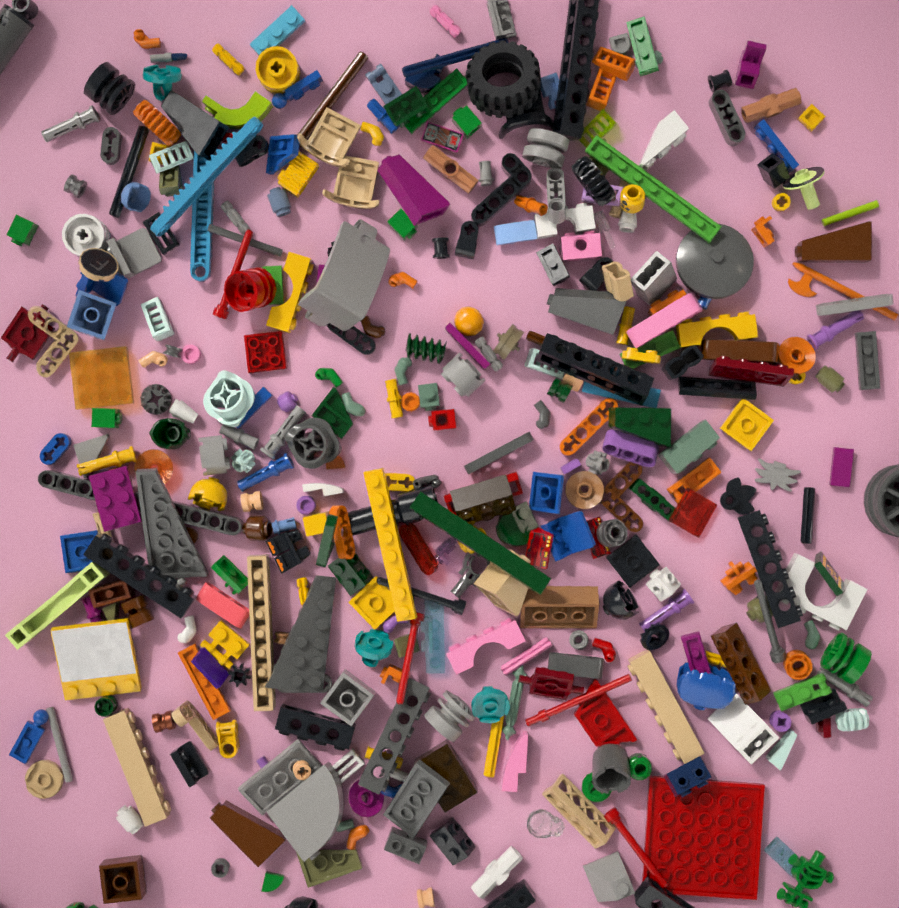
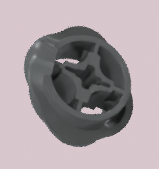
(319, 439)

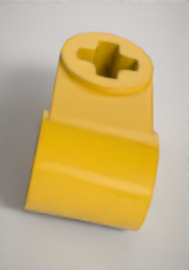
(228, 736)

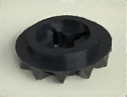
(653, 643)

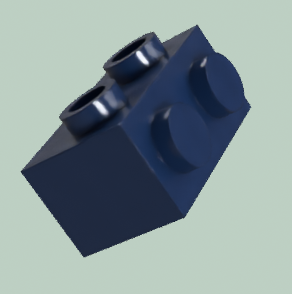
(687, 777)

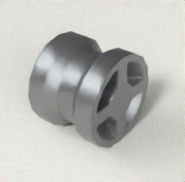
(75, 186)

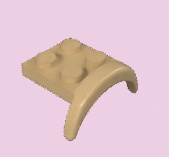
(331, 138)
(355, 184)

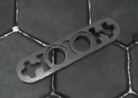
(498, 453)

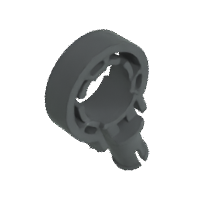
(465, 582)

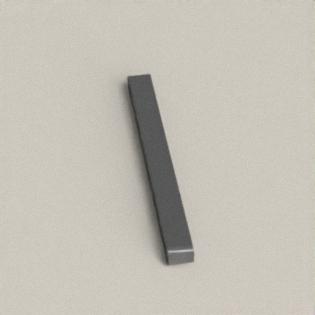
(188, 510)

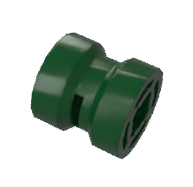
(559, 390)
(102, 707)

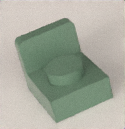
(428, 396)

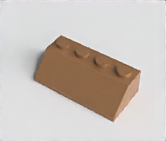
(561, 607)

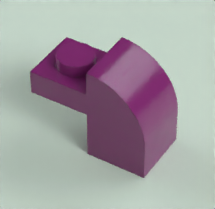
(749, 64)

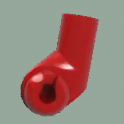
(606, 647)

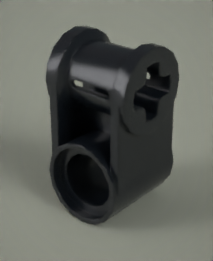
(251, 151)
(466, 243)
(594, 276)

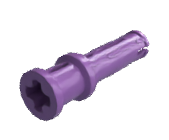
(827, 333)
(671, 603)

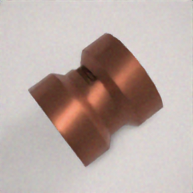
(163, 721)

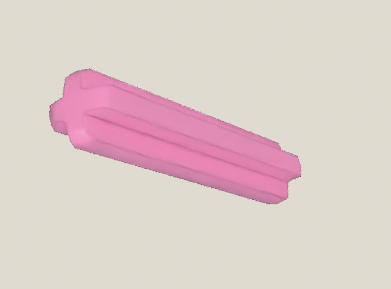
(526, 656)

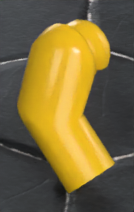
(375, 132)

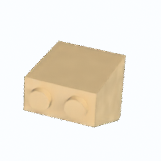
(502, 588)

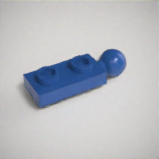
(297, 90)
(29, 737)

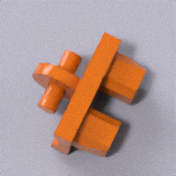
(737, 574)

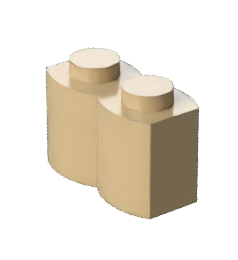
(618, 281)

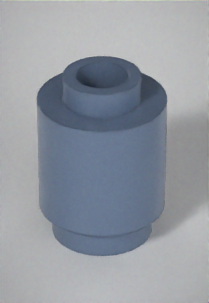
(279, 201)

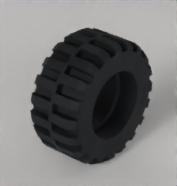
(499, 59)

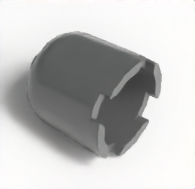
(611, 769)

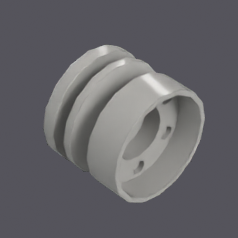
(449, 716)

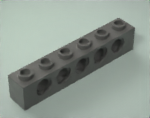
(368, 779)

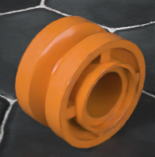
(801, 672)

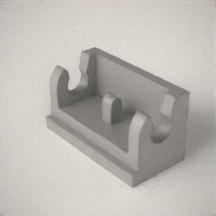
(501, 19)

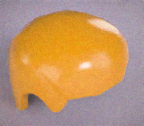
(468, 321)

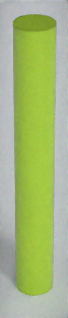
(850, 213)

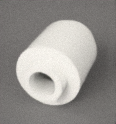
(129, 819)

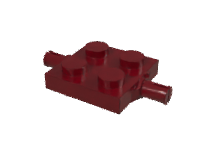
(25, 336)
(551, 683)

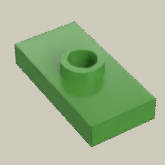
(276, 272)

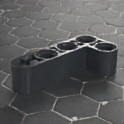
(498, 193)

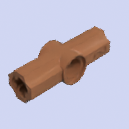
(771, 105)
(459, 177)

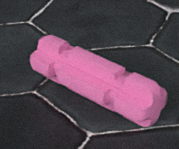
(445, 21)

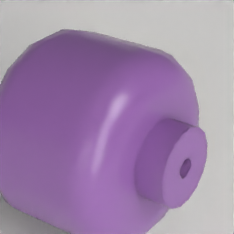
(287, 401)

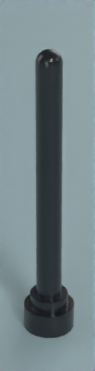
(457, 605)

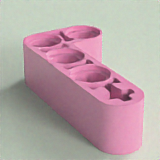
(664, 320)

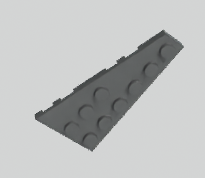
(164, 532)
(306, 647)

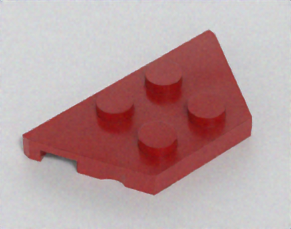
(603, 720)

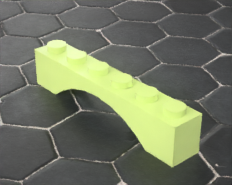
(56, 605)

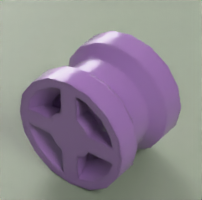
(777, 718)

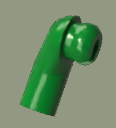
(328, 374)

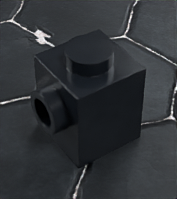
(773, 170)

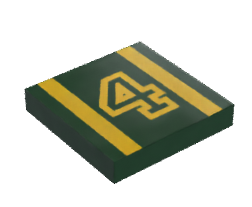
(829, 573)

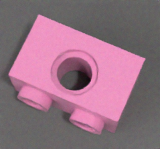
(571, 253)

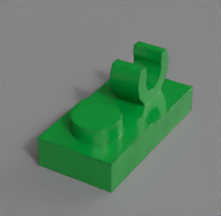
(230, 574)

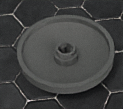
(715, 267)

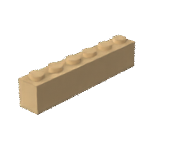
(666, 707)
(137, 767)

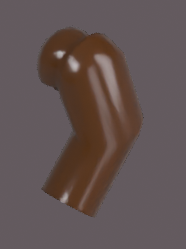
(372, 330)

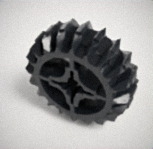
(593, 181)

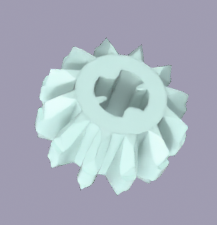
(852, 719)

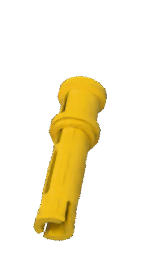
(116, 459)

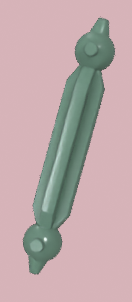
(514, 701)

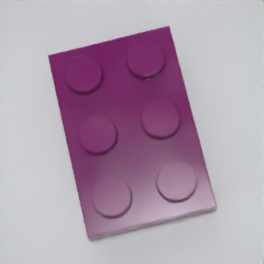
(115, 498)

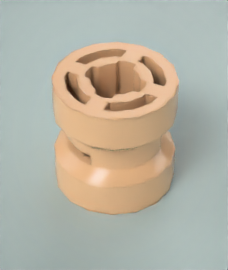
(252, 501)

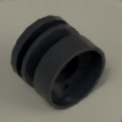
(109, 88)

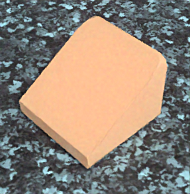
(572, 381)

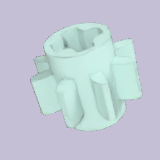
(243, 460)

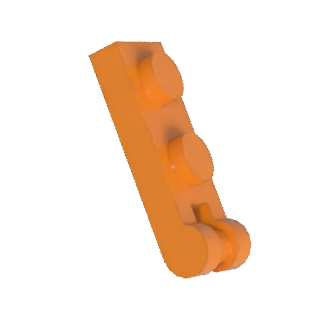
(695, 478)

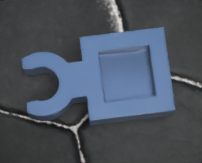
(549, 88)

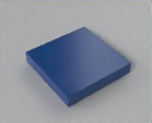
(73, 549)

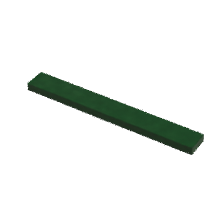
(480, 543)

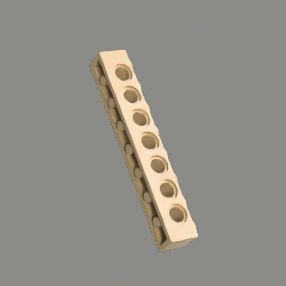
(261, 631)

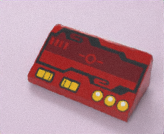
(539, 548)
(598, 550)

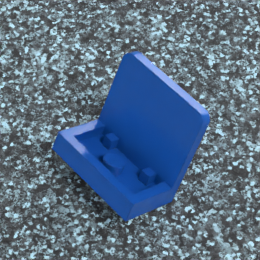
(110, 290)
(570, 535)

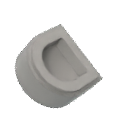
(620, 43)

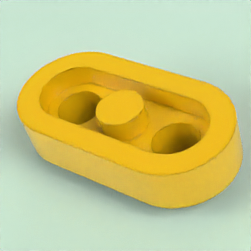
(633, 355)

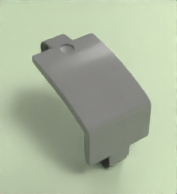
(348, 278)

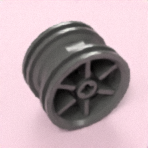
(876, 493)

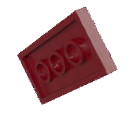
(747, 371)

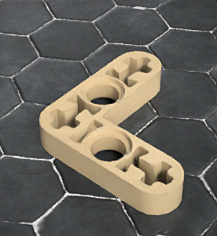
(58, 335)
(186, 714)

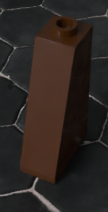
(840, 246)
(247, 831)

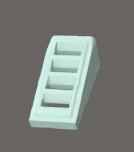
(153, 157)
(156, 331)
(529, 364)
(781, 750)

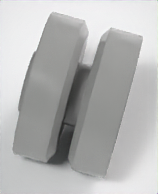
(545, 148)

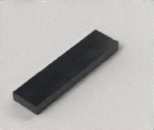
(717, 388)

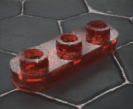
(418, 548)

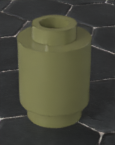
(830, 379)

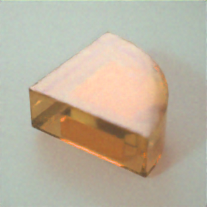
(337, 463)

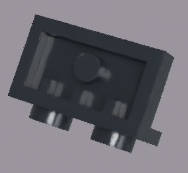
(822, 707)
(189, 763)

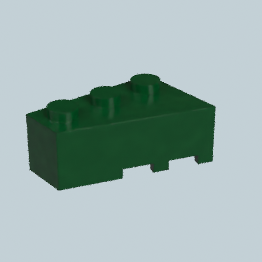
(645, 423)

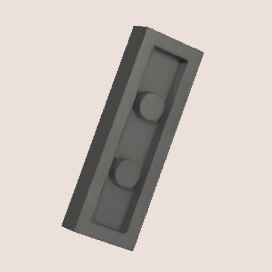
(867, 360)

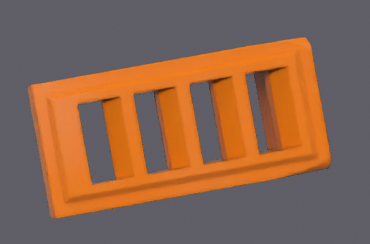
(618, 71)
(595, 99)

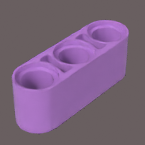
(630, 448)

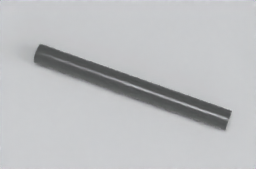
(237, 237)

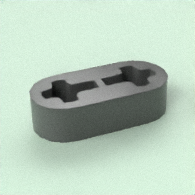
(115, 146)

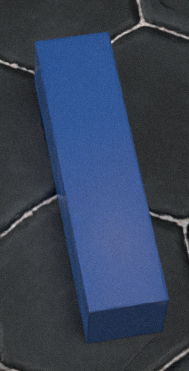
(260, 399)

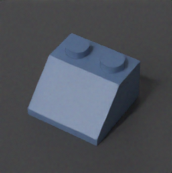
(91, 315)

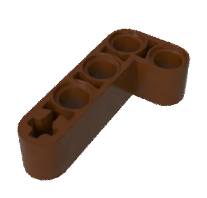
(752, 350)

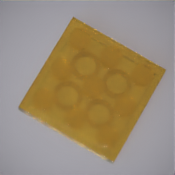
(101, 378)

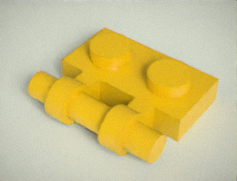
(229, 640)

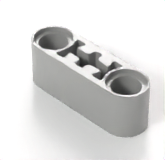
(556, 206)

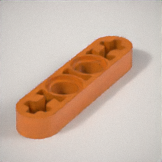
(585, 423)

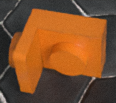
(763, 234)
(392, 670)

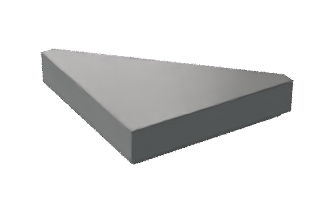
(90, 449)

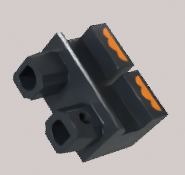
(293, 556)

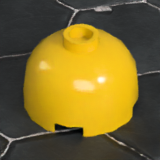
(208, 494)

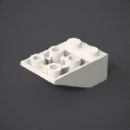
(667, 133)
(743, 729)

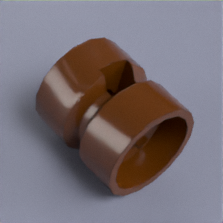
(142, 616)

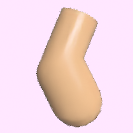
(153, 357)

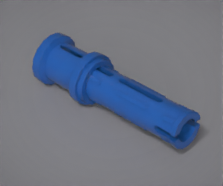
(273, 468)

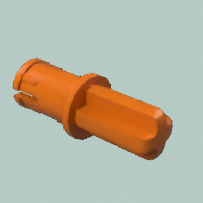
(531, 205)

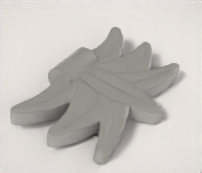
(776, 474)

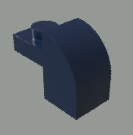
(425, 81)

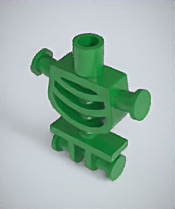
(811, 879)

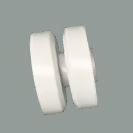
(78, 227)

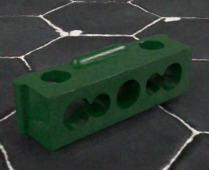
(647, 500)

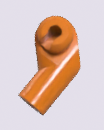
(402, 278)
(356, 834)

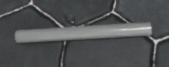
(59, 744)

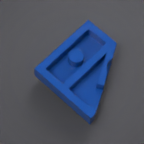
(281, 151)

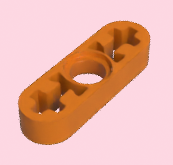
(344, 544)

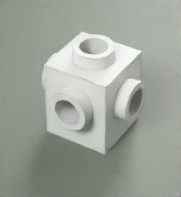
(663, 583)

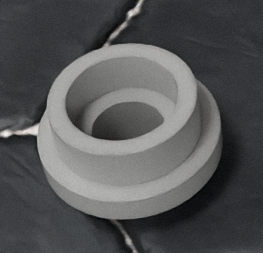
(582, 644)

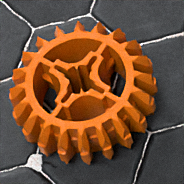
(157, 123)

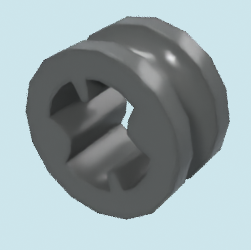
(172, 351)
(226, 867)

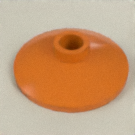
(802, 350)

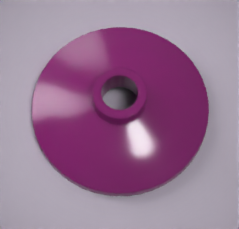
(372, 804)

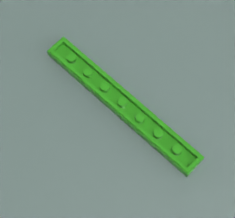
(653, 189)

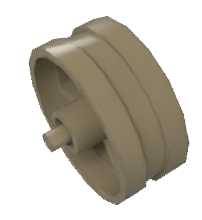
(508, 341)

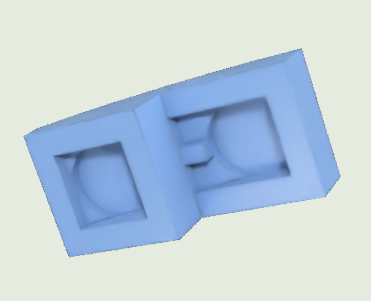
(515, 232)

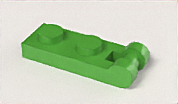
(801, 692)

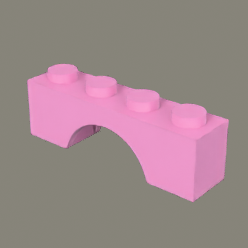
(462, 655)

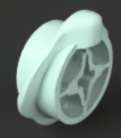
(235, 402)

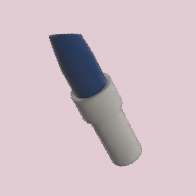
(168, 57)

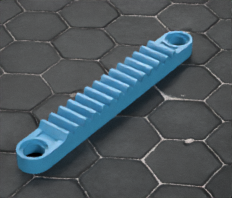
(206, 176)
(201, 218)

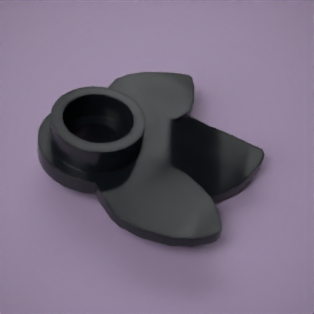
(740, 497)

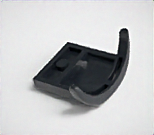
(532, 116)

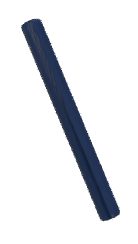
(444, 60)

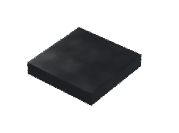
(632, 561)

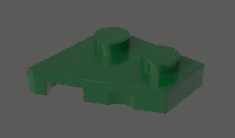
(335, 413)

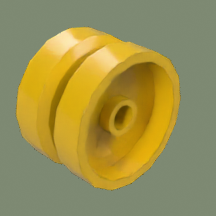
(276, 59)

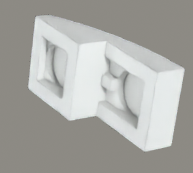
(328, 489)

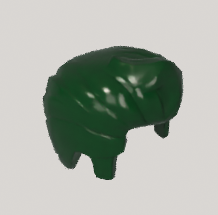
(169, 433)

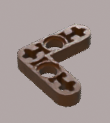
(616, 493)

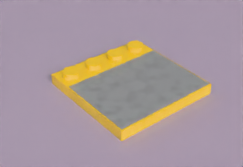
(96, 659)

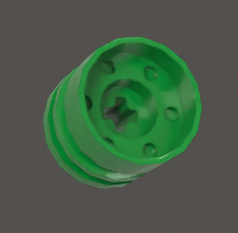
(846, 658)

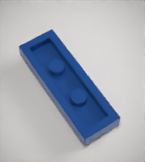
(775, 145)

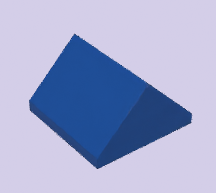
(546, 492)

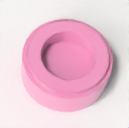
(191, 354)

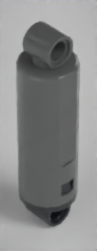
(15, 28)

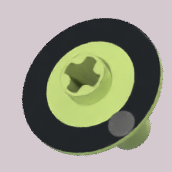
(804, 180)

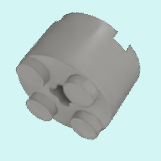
(463, 375)
(213, 455)

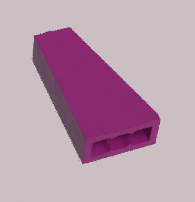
(412, 190)

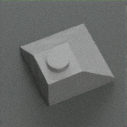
(609, 878)

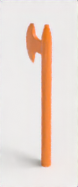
(802, 287)

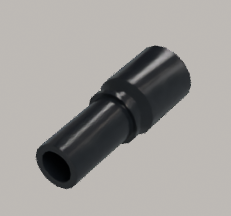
(363, 521)

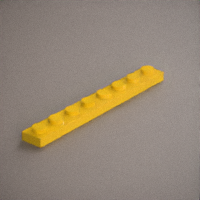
(390, 544)

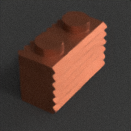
(110, 593)

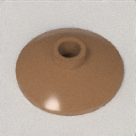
(582, 499)

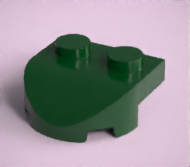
(516, 527)

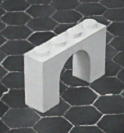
(839, 611)

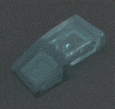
(780, 853)

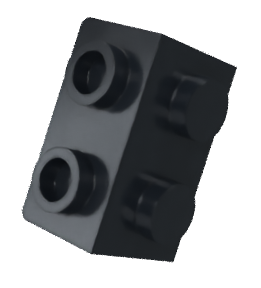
(453, 841)

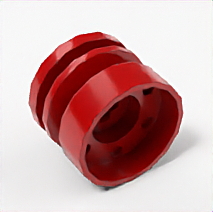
(249, 289)

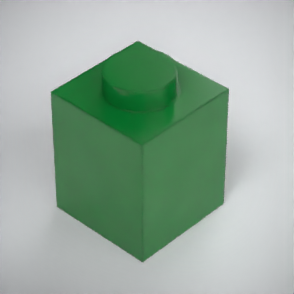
(466, 121)
(402, 225)
(22, 231)
(106, 418)

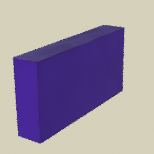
(210, 667)

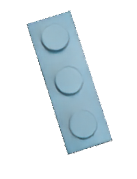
(278, 30)

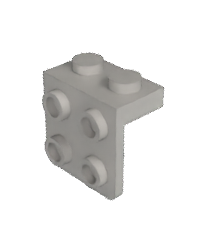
(134, 252)

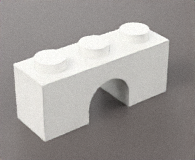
(581, 218)

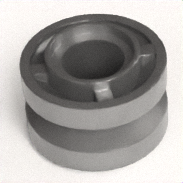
(604, 533)

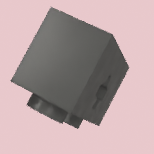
(405, 846)

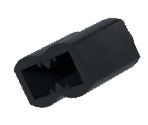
(678, 366)

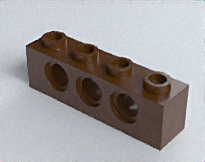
(741, 663)

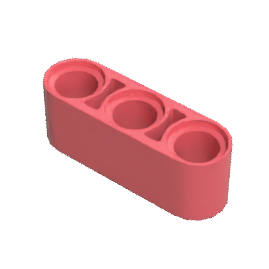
(223, 605)

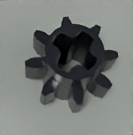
(241, 679)

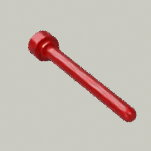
(222, 310)
(415, 623)
(613, 817)

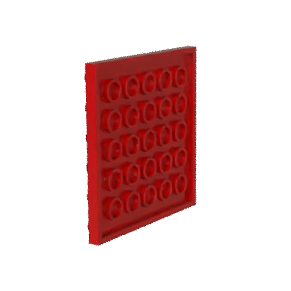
(707, 838)

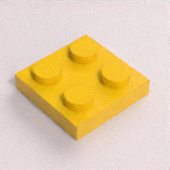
(746, 424)
(373, 603)

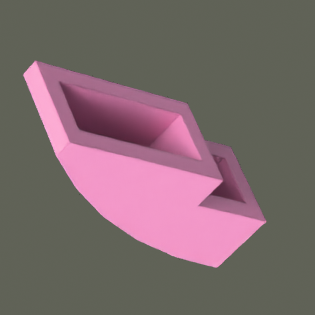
(515, 763)

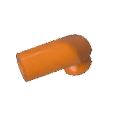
(144, 41)

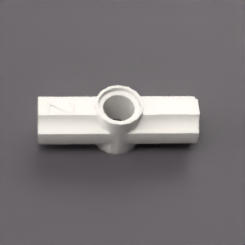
(496, 872)

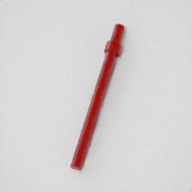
(545, 715)

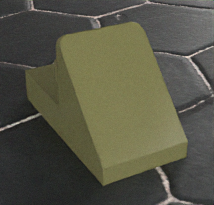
(170, 182)

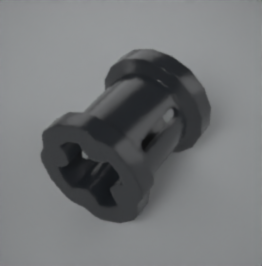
(720, 80)
(440, 248)

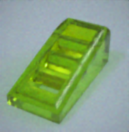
(612, 123)

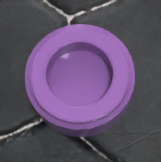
(306, 505)

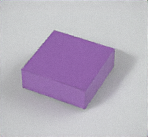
(570, 466)

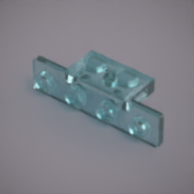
(434, 637)

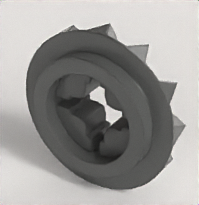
(163, 403)

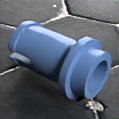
(283, 525)

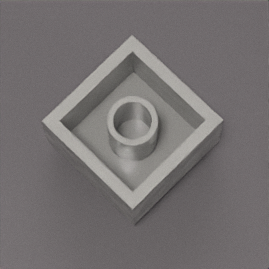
(348, 697)

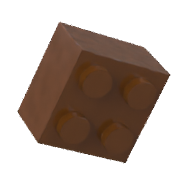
(122, 879)

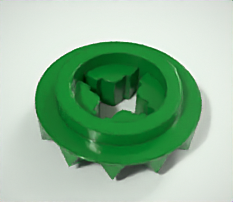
(594, 795)

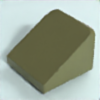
(112, 611)
(401, 645)

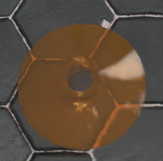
(156, 457)

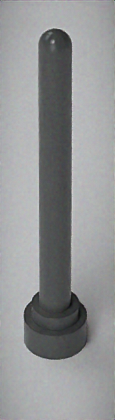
(777, 652)

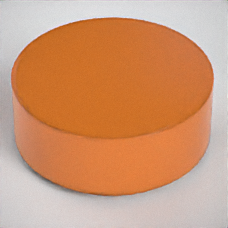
(410, 401)

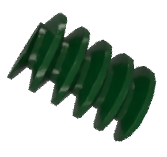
(425, 348)

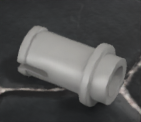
(485, 173)

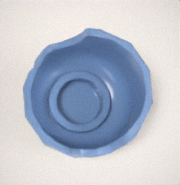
(135, 196)

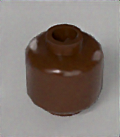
(257, 528)

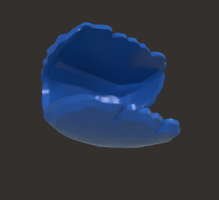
(705, 689)

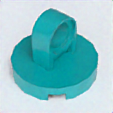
(161, 78)
(373, 646)
(490, 705)

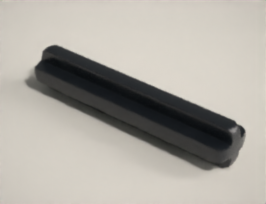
(807, 515)

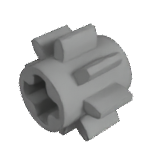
(597, 462)

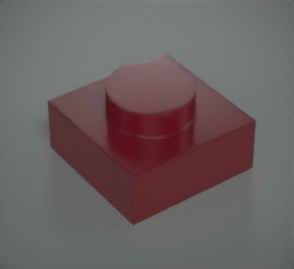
(824, 728)

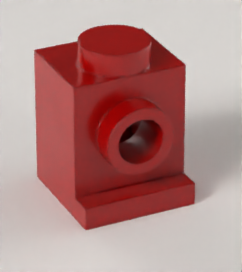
(449, 416)

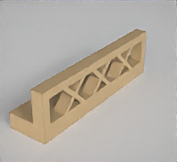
(576, 814)

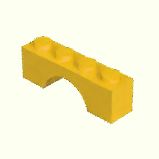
(298, 269)
(740, 327)

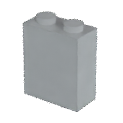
(654, 278)

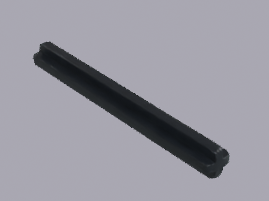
(129, 169)

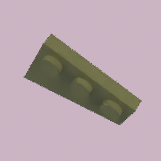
(330, 865)

